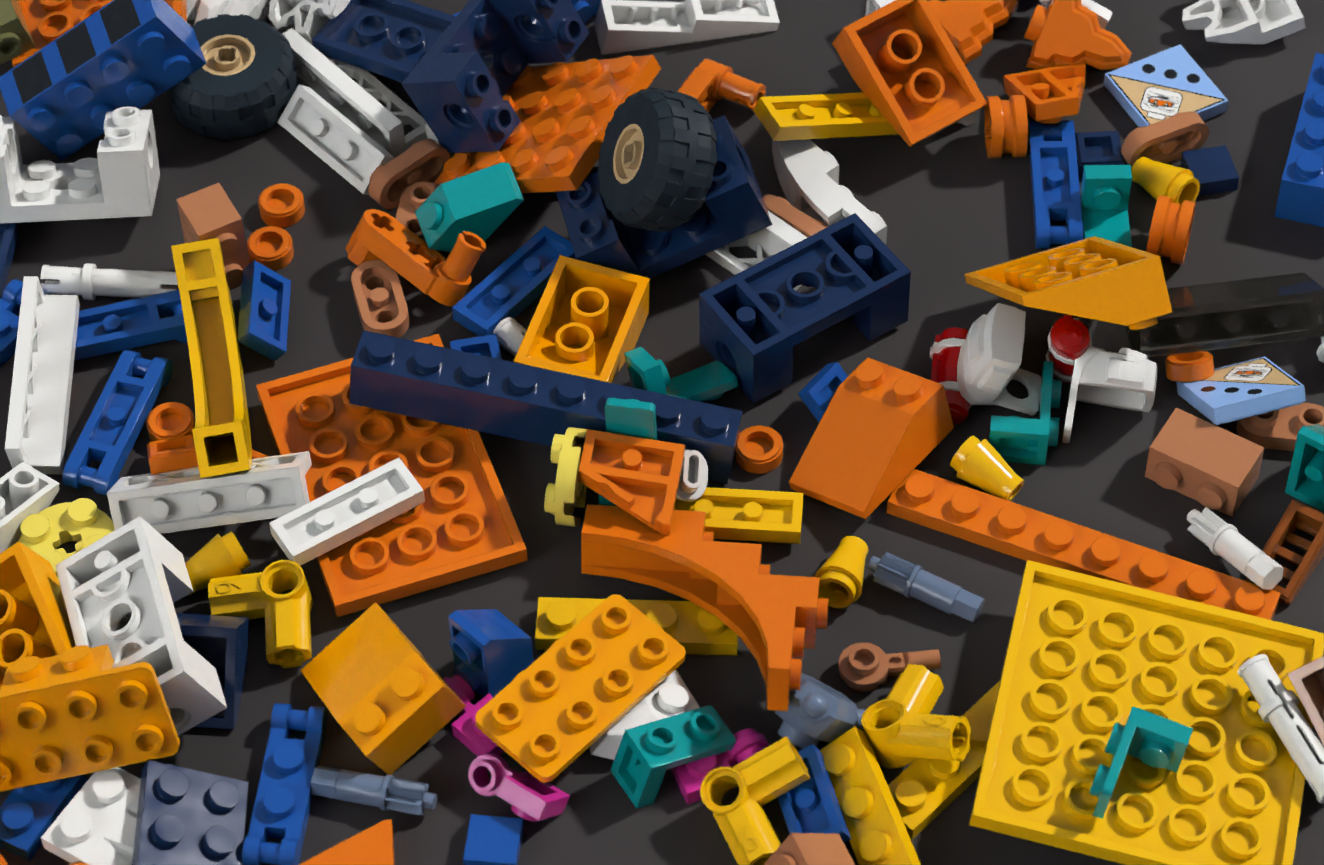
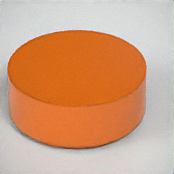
(281, 205)
(270, 247)
(1189, 366)
(170, 421)
(759, 449)

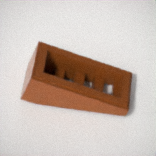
(1309, 521)

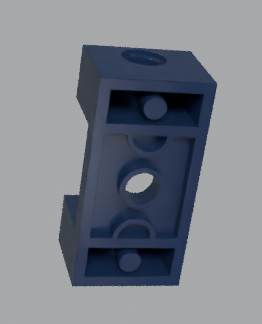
(464, 92)
(730, 212)
(760, 317)

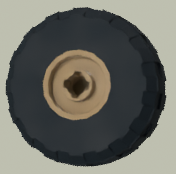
(244, 79)
(657, 159)

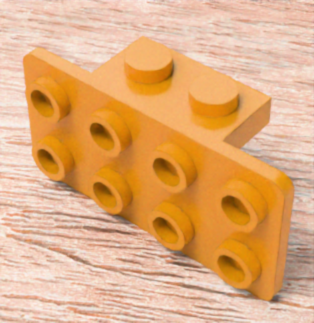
(580, 688)
(79, 717)

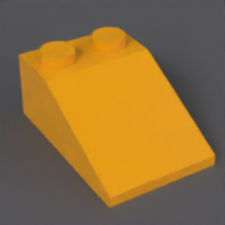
(586, 320)
(382, 689)

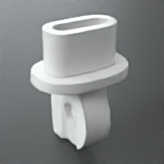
(693, 476)

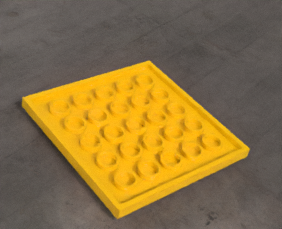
(1079, 664)

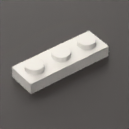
(333, 137)
(347, 512)

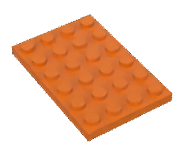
(447, 539)

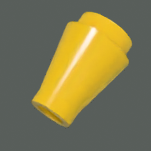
(1165, 180)
(985, 468)
(216, 559)
(843, 573)

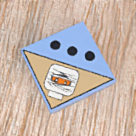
(1165, 86)
(1243, 391)

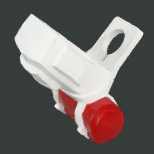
(982, 362)
(1098, 375)

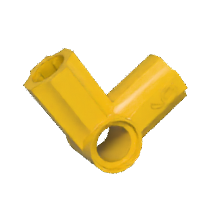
(261, 597)
(904, 728)
(759, 782)

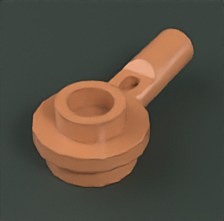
(868, 666)

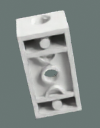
(113, 186)
(124, 597)

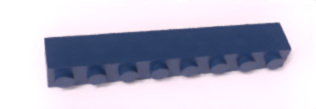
(522, 398)

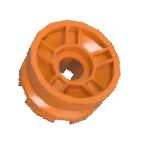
(1006, 126)
(1171, 229)

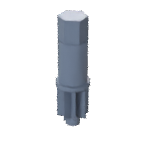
(924, 586)
(372, 790)

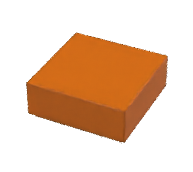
(172, 454)

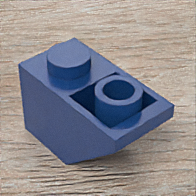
(488, 649)

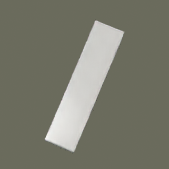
(653, 24)

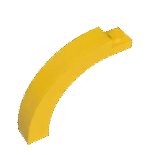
(220, 397)

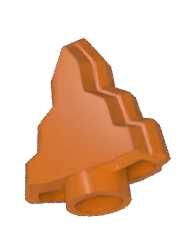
(972, 22)
(1072, 35)

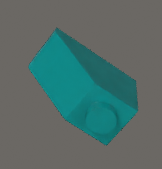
(469, 204)
(1307, 467)

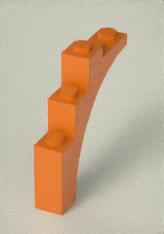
(767, 611)

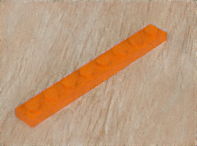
(1067, 545)

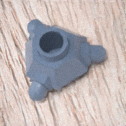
(818, 714)

